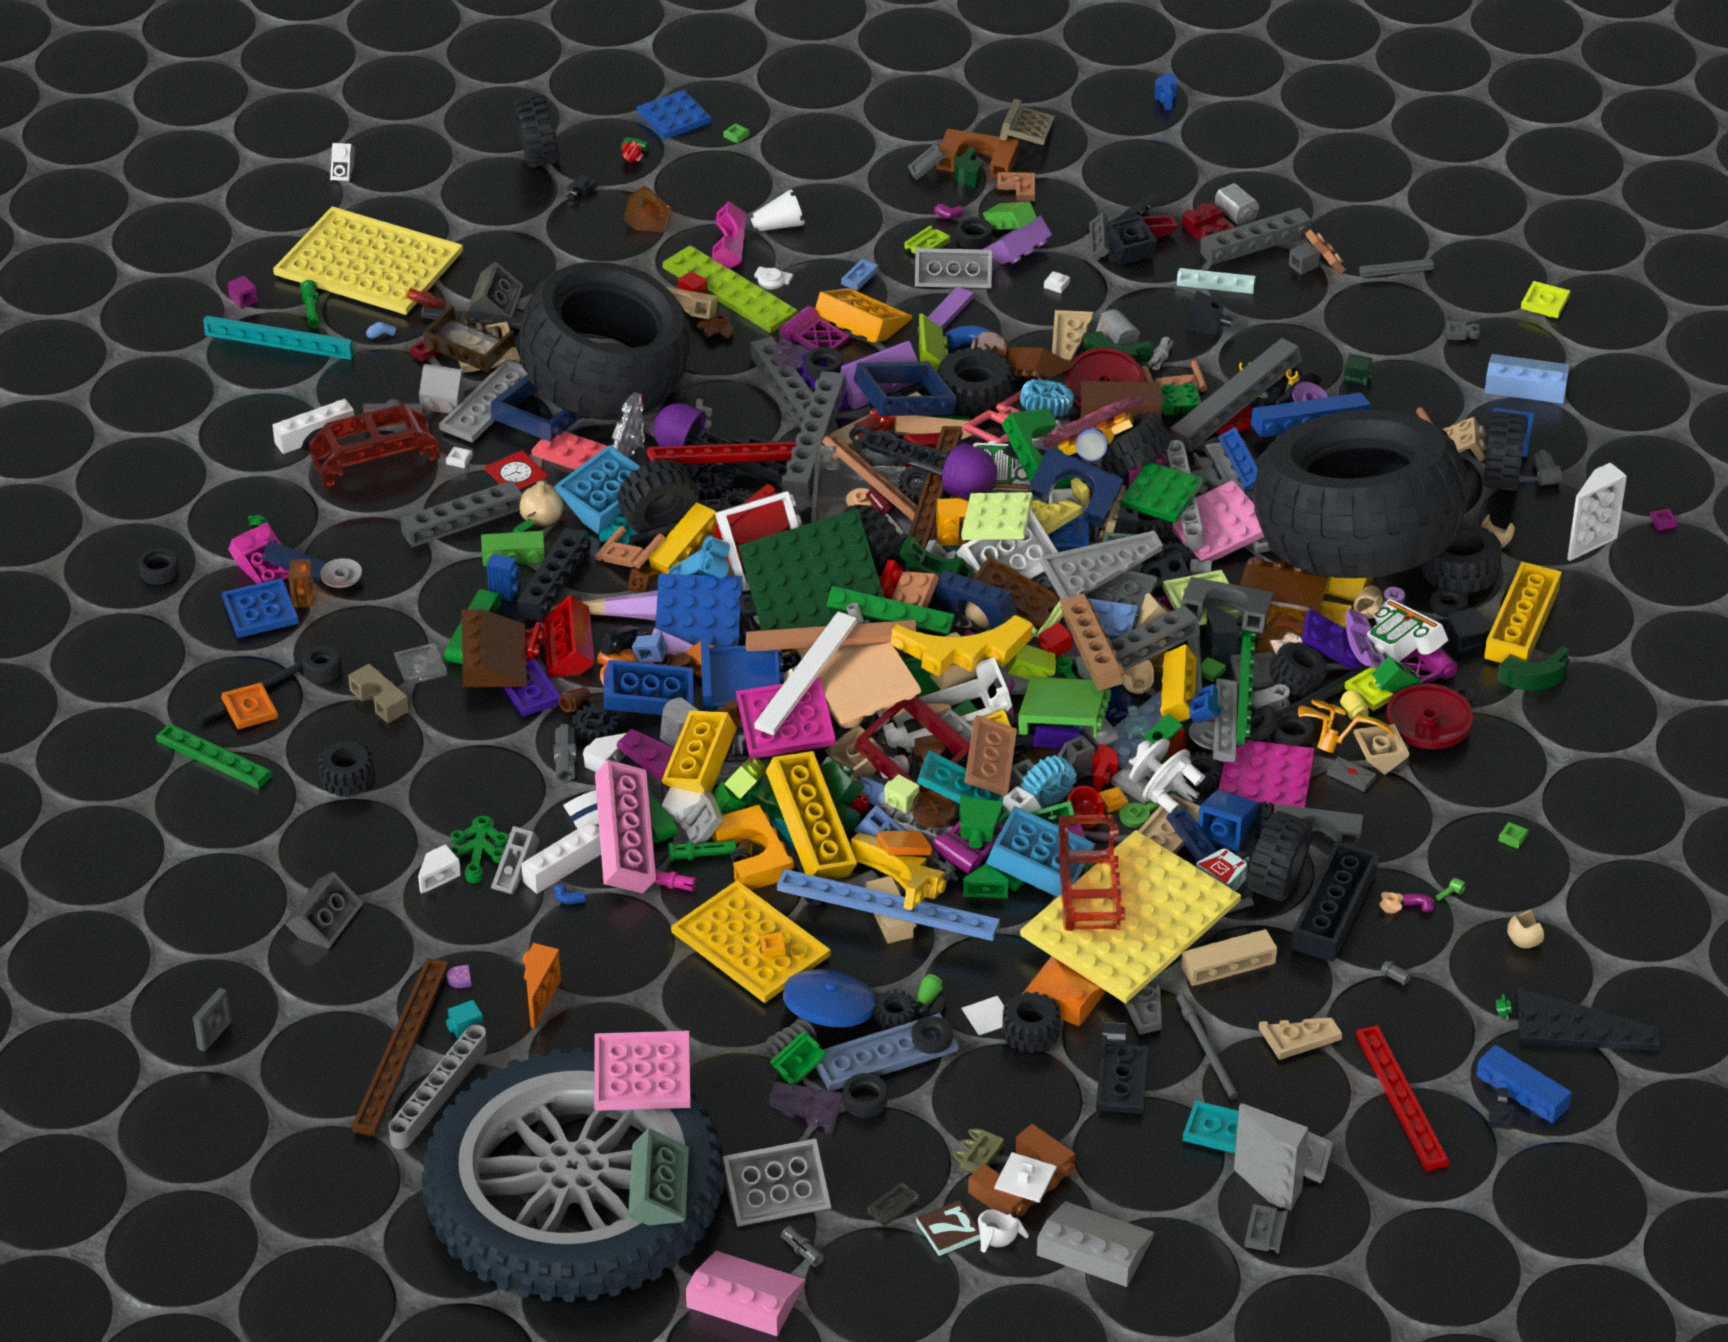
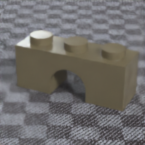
(388, 699)

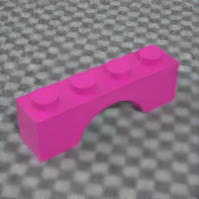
(732, 223)

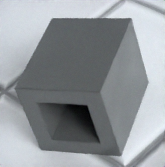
(1304, 258)

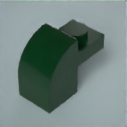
(967, 169)

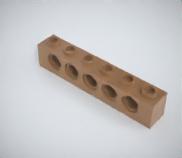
(1091, 642)

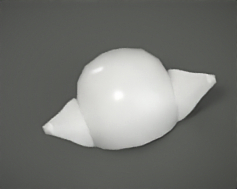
(998, 1229)

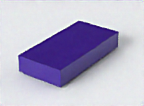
(1053, 737)

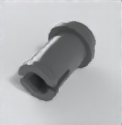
(1393, 971)

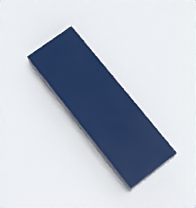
(282, 555)
(1191, 834)

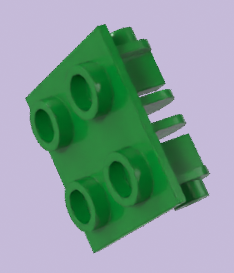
(1179, 396)

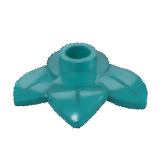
(608, 531)

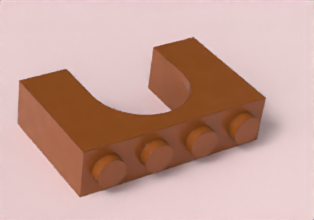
(1002, 152)
(1032, 1144)

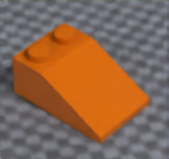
(542, 978)

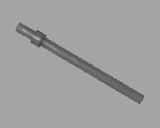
(1190, 1015)

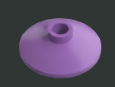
(1307, 391)

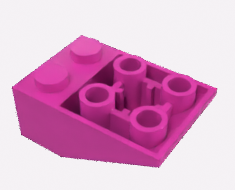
(248, 551)

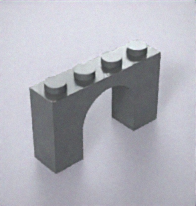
(1252, 602)

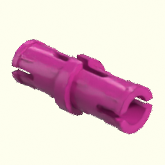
(674, 880)

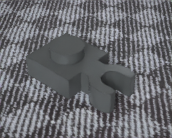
(1460, 330)

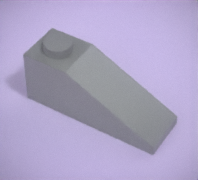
(519, 848)

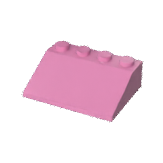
(743, 1292)

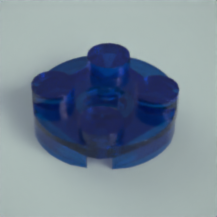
(1122, 700)

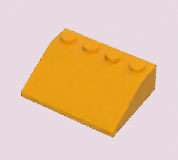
(860, 314)

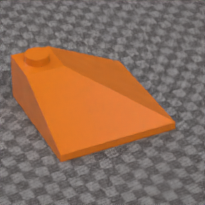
(1069, 990)

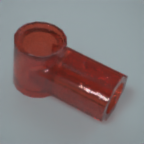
(876, 422)

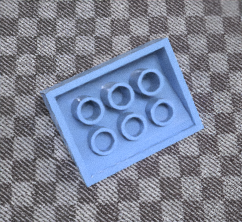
(1527, 378)

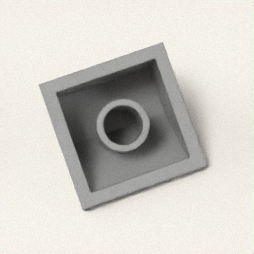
(441, 388)

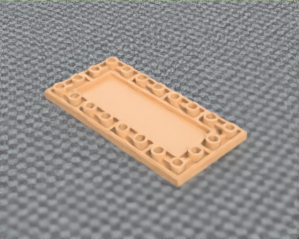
(864, 680)

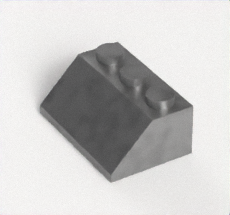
(495, 292)
(324, 911)

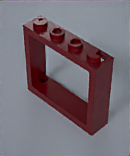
(929, 720)

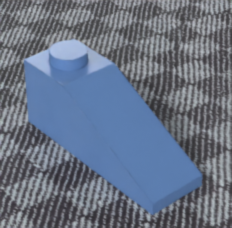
(877, 821)

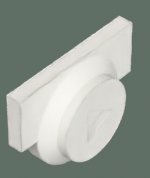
(772, 278)

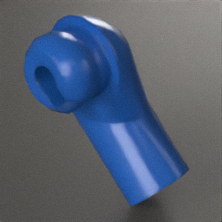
(566, 897)

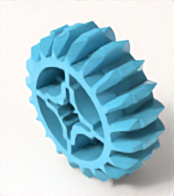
(1047, 394)
(1050, 780)

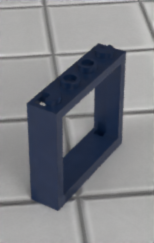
(940, 403)
(505, 411)

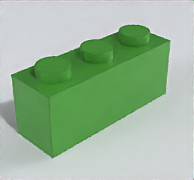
(1010, 215)
(523, 546)

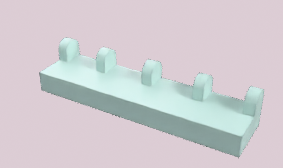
(1215, 280)

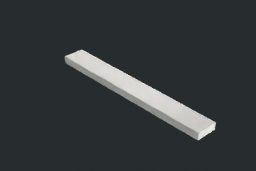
(805, 673)

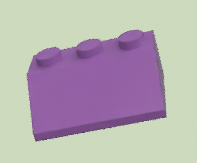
(1019, 241)

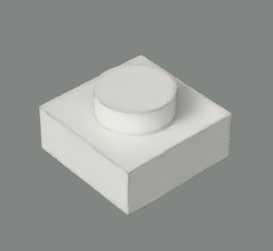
(1057, 282)

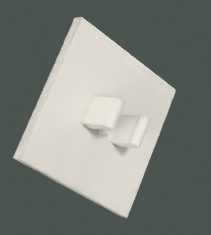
(1025, 1177)

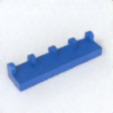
(1239, 457)

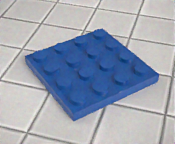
(699, 608)

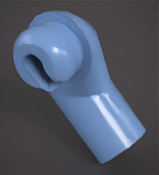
(380, 328)

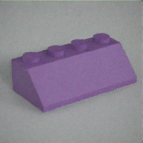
(899, 353)

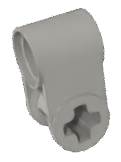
(1270, 698)

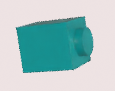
(462, 1017)

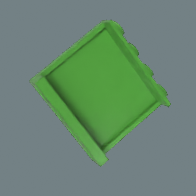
(1063, 703)

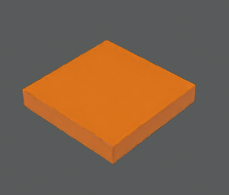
(249, 705)
(904, 842)

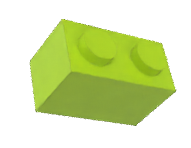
(1032, 663)
(745, 776)

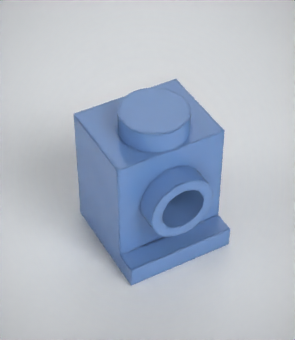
(650, 648)

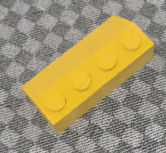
(700, 751)

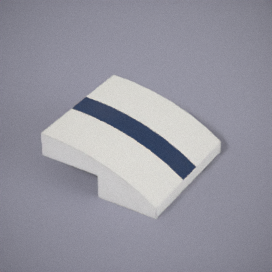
(583, 809)

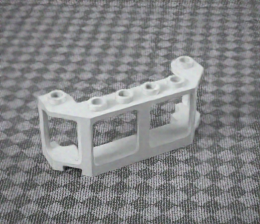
(986, 673)

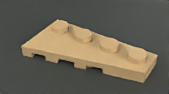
(1069, 332)
(1110, 522)

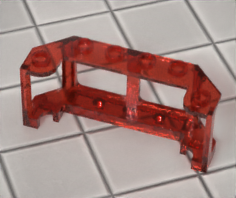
(378, 446)
(1106, 856)

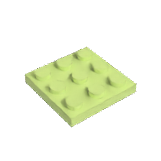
(997, 516)
(1176, 588)

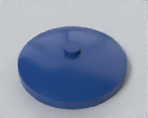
(829, 998)

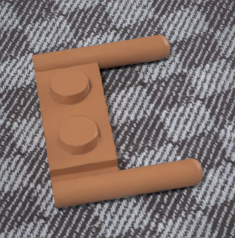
(1198, 379)
(626, 554)

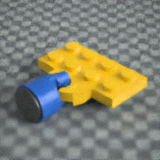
(1092, 441)

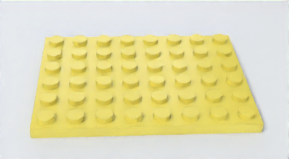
(368, 259)
(1165, 913)

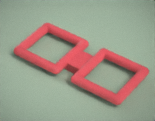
(1005, 410)

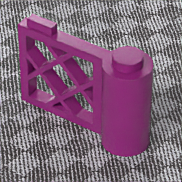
(805, 324)
(1437, 662)
(959, 851)

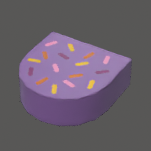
(459, 977)

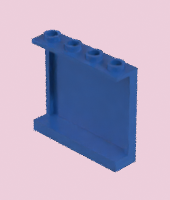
(734, 669)

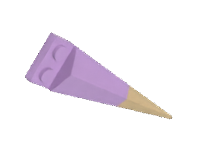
(634, 605)

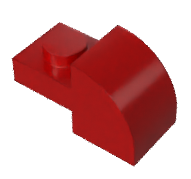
(1104, 766)

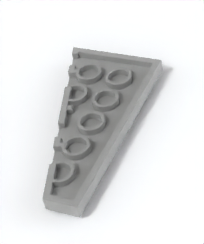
(1091, 566)

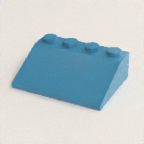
(595, 487)
(1031, 851)

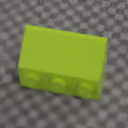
(931, 342)

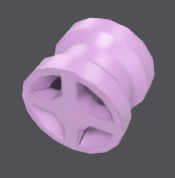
(1395, 594)

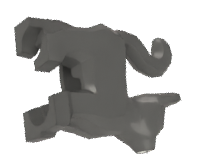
(1205, 470)

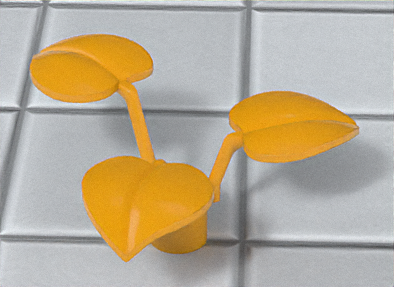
(1329, 736)

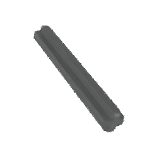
(1396, 268)

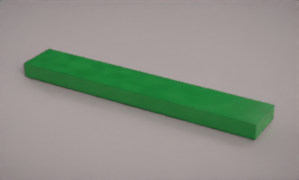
(214, 756)

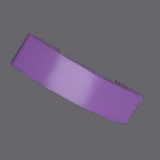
(1357, 628)

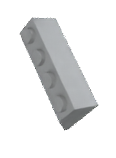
(953, 268)

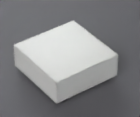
(459, 457)

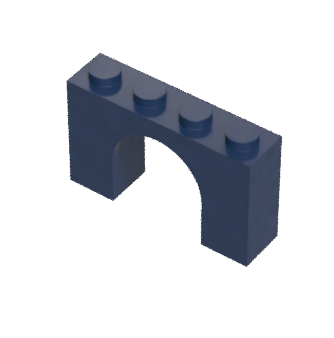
(1058, 466)
(955, 591)

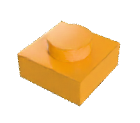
(1113, 799)
(772, 945)

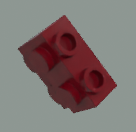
(1205, 220)

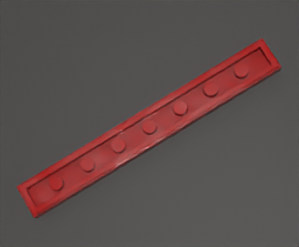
(723, 453)
(1402, 1098)

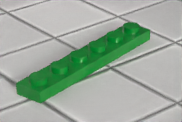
(891, 610)

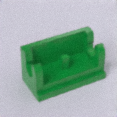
(798, 1058)

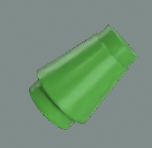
(929, 990)

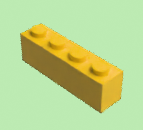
(684, 538)
(1178, 682)

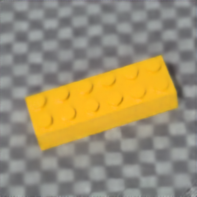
(1523, 613)
(811, 816)

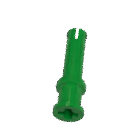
(310, 299)
(690, 850)

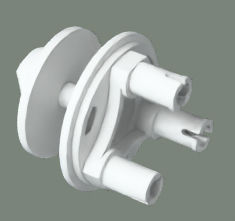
(1167, 776)

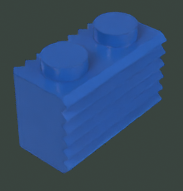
(503, 576)

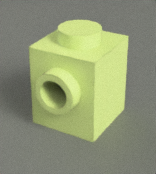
(901, 793)

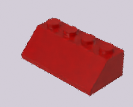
(568, 639)

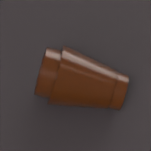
(573, 699)

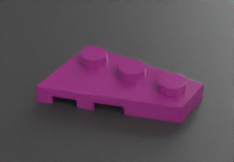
(646, 752)

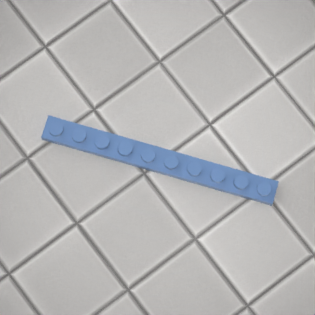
(887, 905)

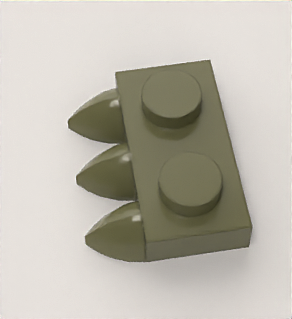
(979, 1150)

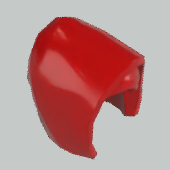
(1086, 802)

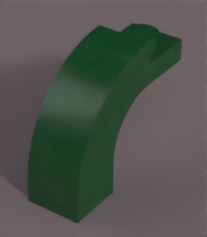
(1139, 352)
(921, 560)
(1534, 675)

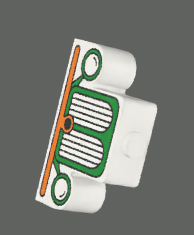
(1008, 479)
(1403, 630)

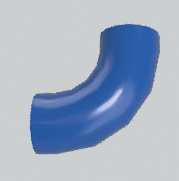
(963, 335)

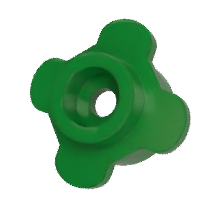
(256, 521)
(1504, 1007)

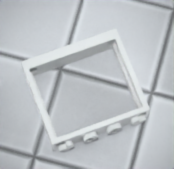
(721, 516)

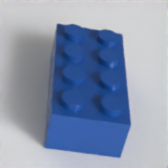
(645, 686)

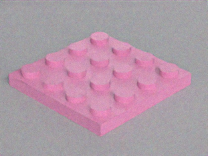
(1226, 522)
(642, 1070)

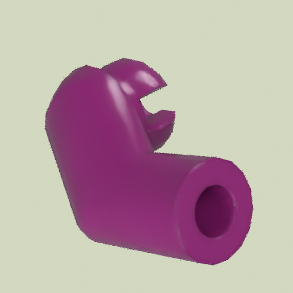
(947, 212)
(1419, 899)

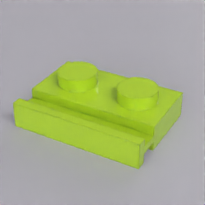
(928, 239)

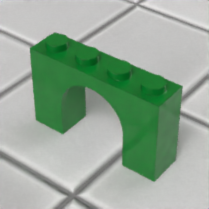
(1020, 430)

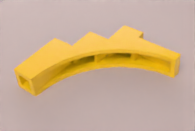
(967, 651)
(906, 869)

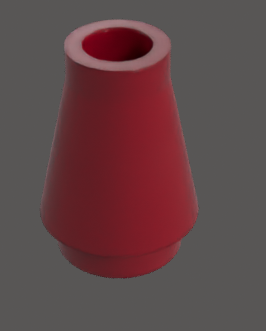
(880, 502)

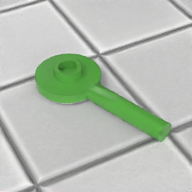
(1137, 814)

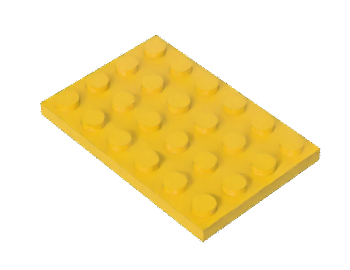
(728, 936)

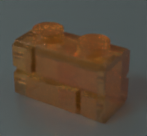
(301, 583)

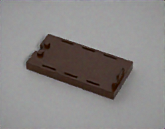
(1030, 598)

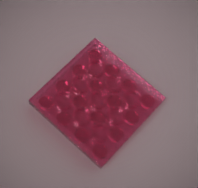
(1092, 419)

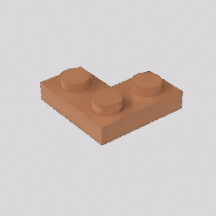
(1021, 182)
(1327, 250)

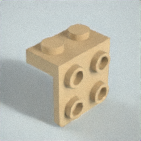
(1469, 435)

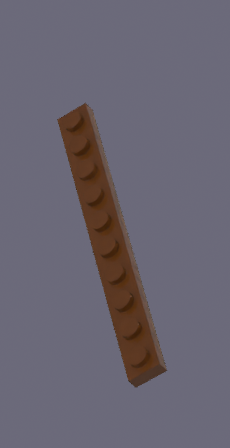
(933, 489)
(400, 1047)

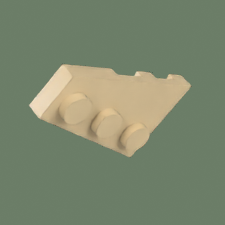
(1294, 1038)

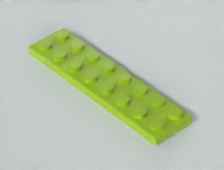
(733, 289)

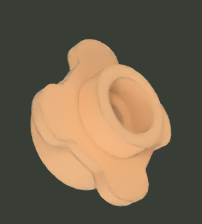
(1391, 902)

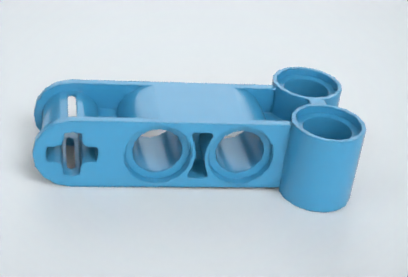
(707, 561)

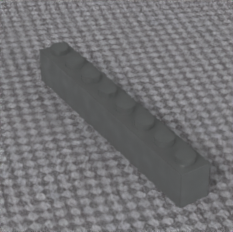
(1236, 394)

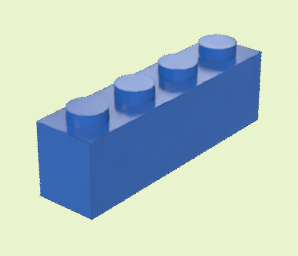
(1524, 1083)

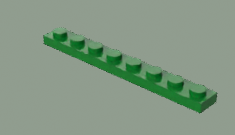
(1245, 686)

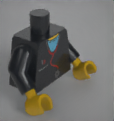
(1278, 393)

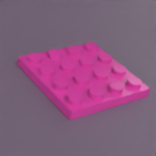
(804, 728)
(1269, 773)

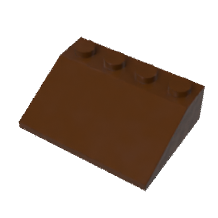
(1103, 393)
(1290, 585)
(492, 650)

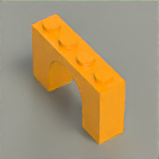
(755, 825)

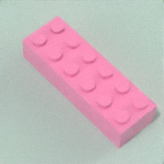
(625, 827)

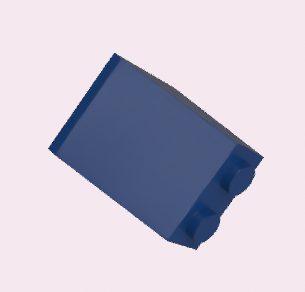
(1227, 819)

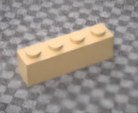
(1228, 957)

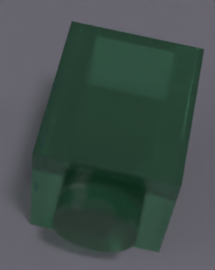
(1358, 369)

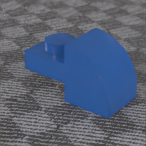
(1166, 89)
(1205, 704)

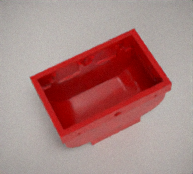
(756, 522)

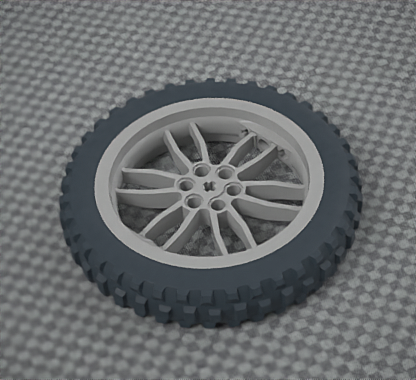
(562, 1174)

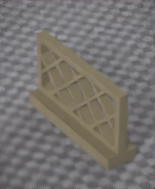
(1026, 124)

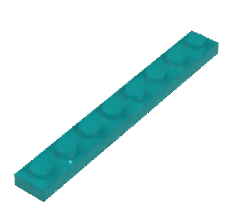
(278, 337)

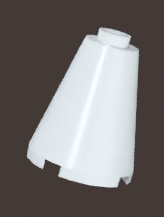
(778, 214)

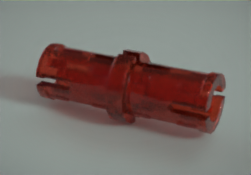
(425, 299)

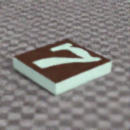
(948, 1228)

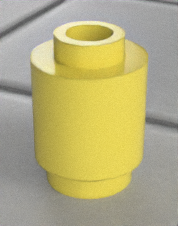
(1354, 704)

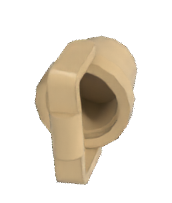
(1368, 601)

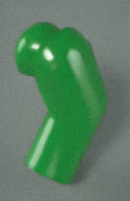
(645, 145)

